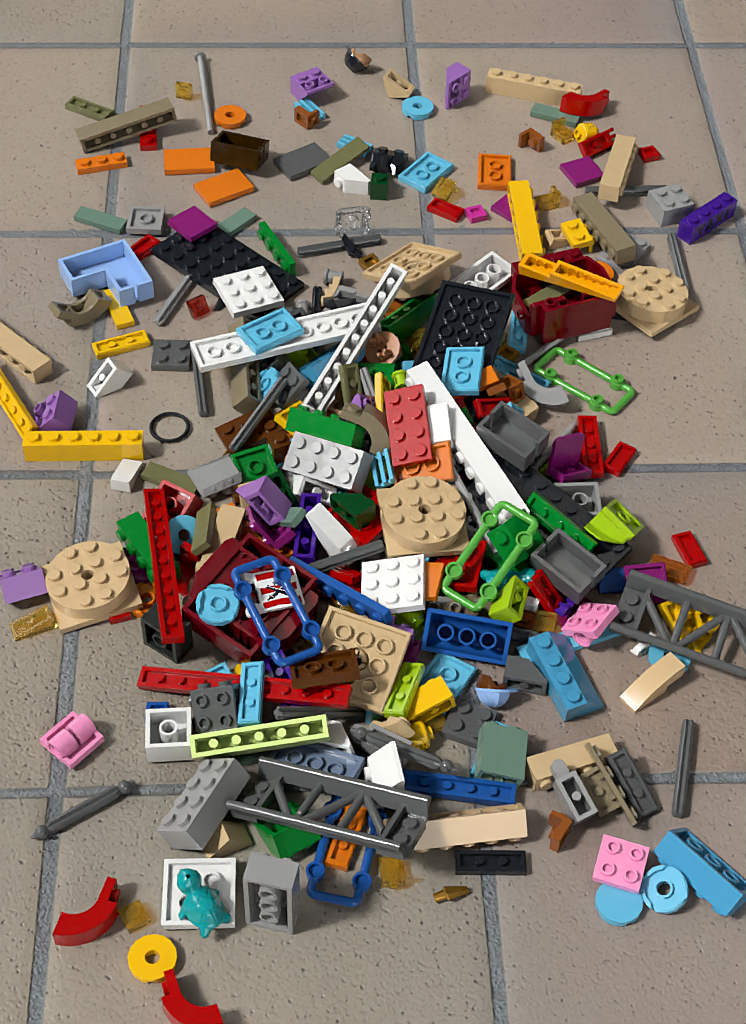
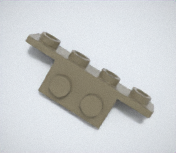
(446, 603)
(603, 790)

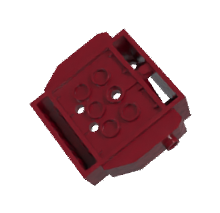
(561, 315)
(241, 638)

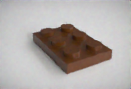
(229, 430)
(325, 669)

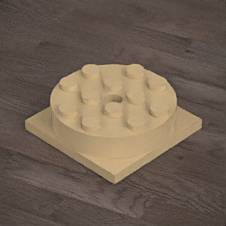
(425, 268)
(653, 299)
(435, 532)
(90, 584)
(377, 648)

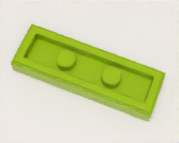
(404, 690)

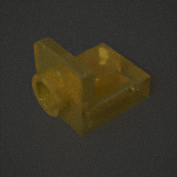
(561, 132)
(444, 189)
(550, 200)
(391, 873)

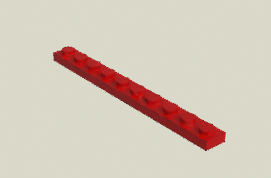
(163, 567)
(275, 689)

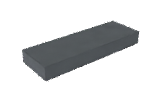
(631, 783)

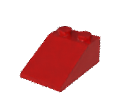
(179, 501)

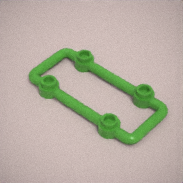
(596, 402)
(489, 590)

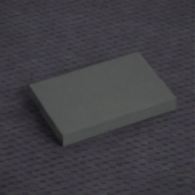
(300, 161)

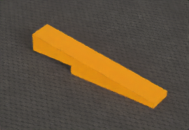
(569, 277)

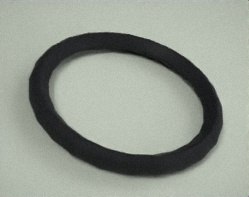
(174, 439)

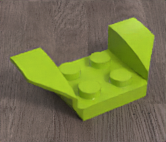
(614, 524)

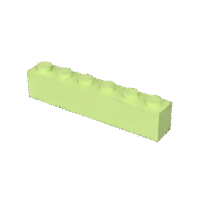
(260, 738)

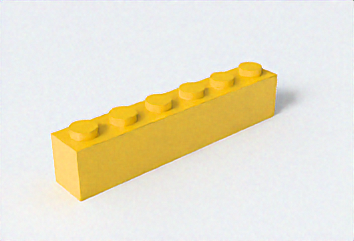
(524, 219)
(83, 445)

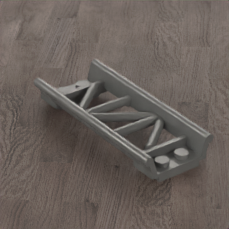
(637, 597)
(393, 841)

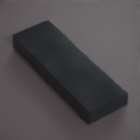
(490, 862)

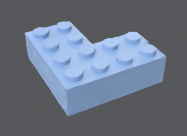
(110, 267)

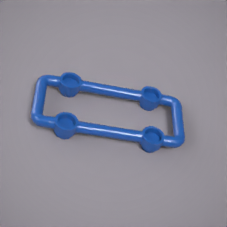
(270, 643)
(316, 871)

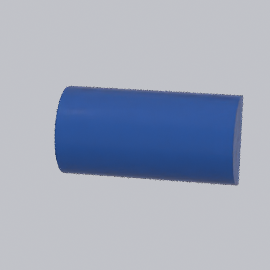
(467, 636)

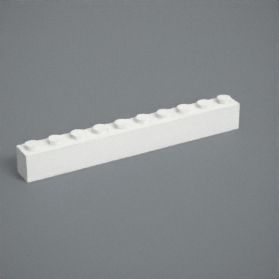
(356, 337)
(467, 445)

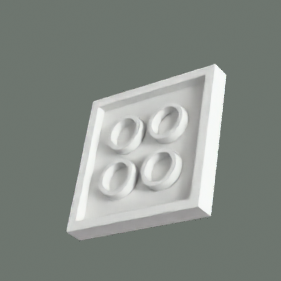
(248, 292)
(395, 583)
(215, 873)

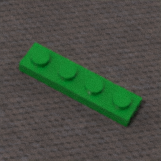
(278, 251)
(553, 518)

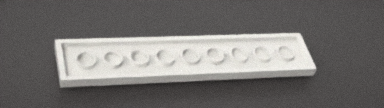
(319, 329)

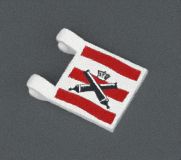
(270, 595)

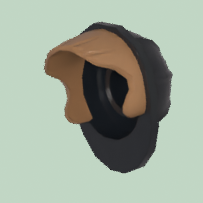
(356, 62)

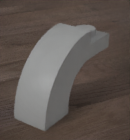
(543, 396)

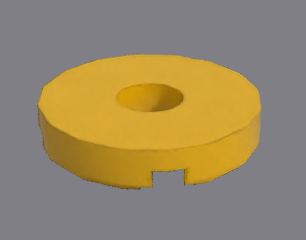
(147, 946)

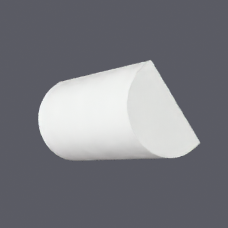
(489, 273)

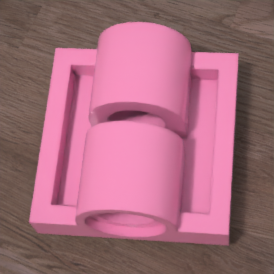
(589, 622)
(72, 739)
(620, 864)

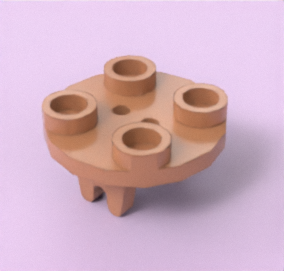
(378, 343)

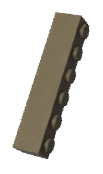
(126, 125)
(604, 228)
(245, 379)

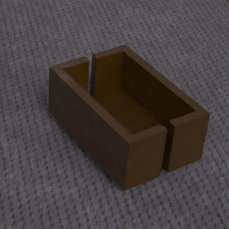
(239, 150)

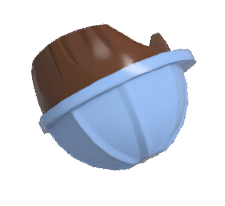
(490, 693)

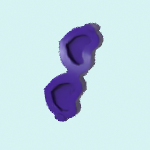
(564, 608)

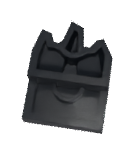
(388, 161)
(336, 302)

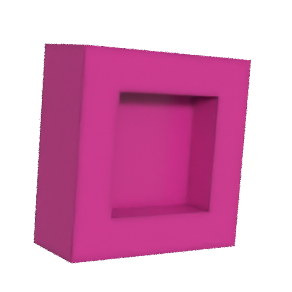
(475, 214)

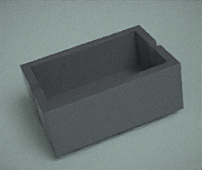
(512, 435)
(568, 565)

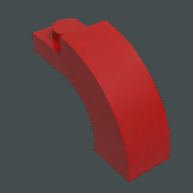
(584, 104)
(91, 924)
(179, 1010)

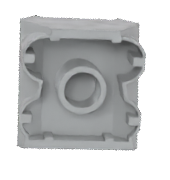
(215, 477)

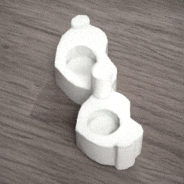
(642, 647)

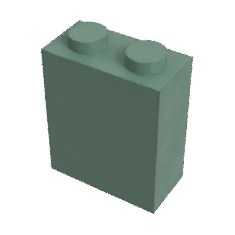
(501, 753)

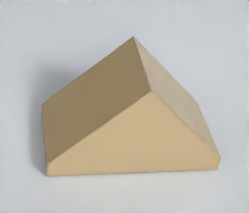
(396, 85)
(227, 839)

